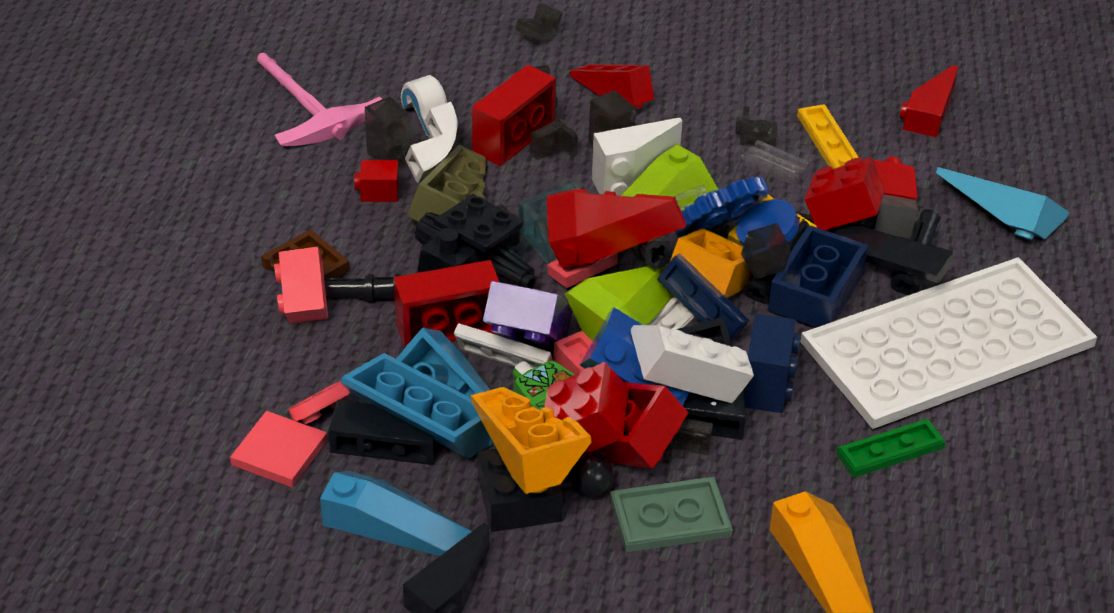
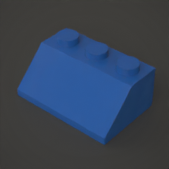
(616, 348)

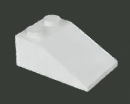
(627, 152)

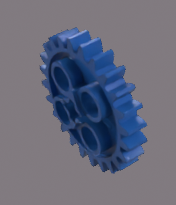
(723, 205)

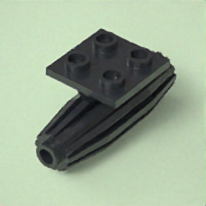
(484, 229)

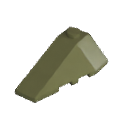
(449, 183)

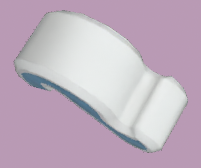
(423, 95)

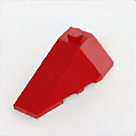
(599, 225)

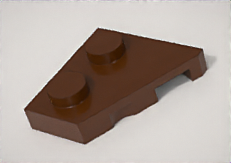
(333, 262)

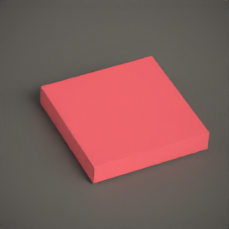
(279, 449)

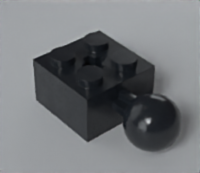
(511, 508)

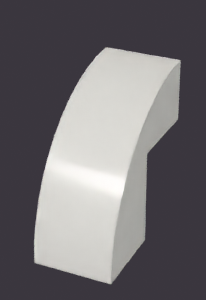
(428, 154)

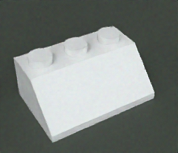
(691, 362)

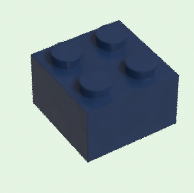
(771, 363)

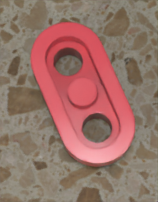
(309, 408)

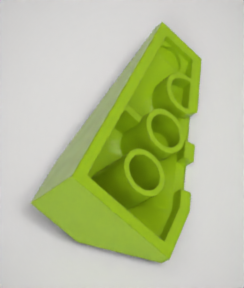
(672, 174)
(630, 291)

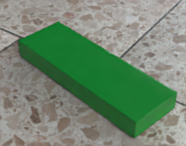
(890, 448)

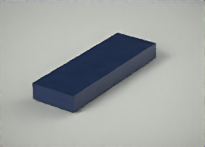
(700, 295)

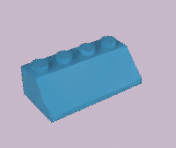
(419, 402)

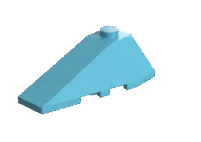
(1021, 210)

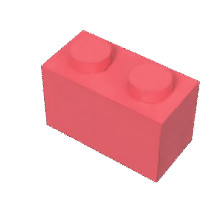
(302, 285)

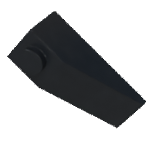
(374, 433)
(449, 578)

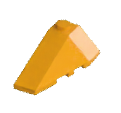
(530, 440)
(821, 551)

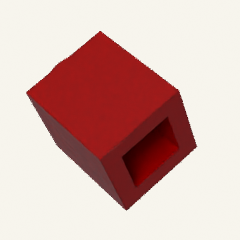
(377, 181)

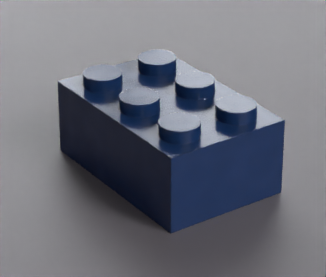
(818, 277)

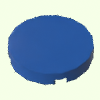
(768, 213)

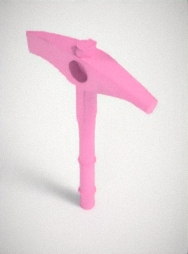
(325, 122)

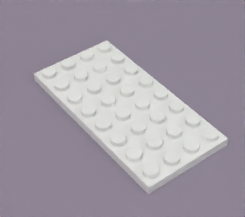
(946, 341)

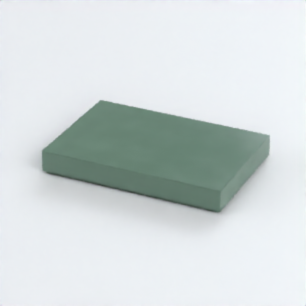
(670, 514)

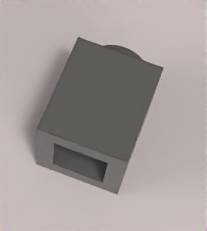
(897, 216)

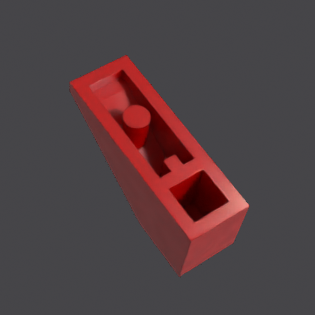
(629, 81)
(929, 104)

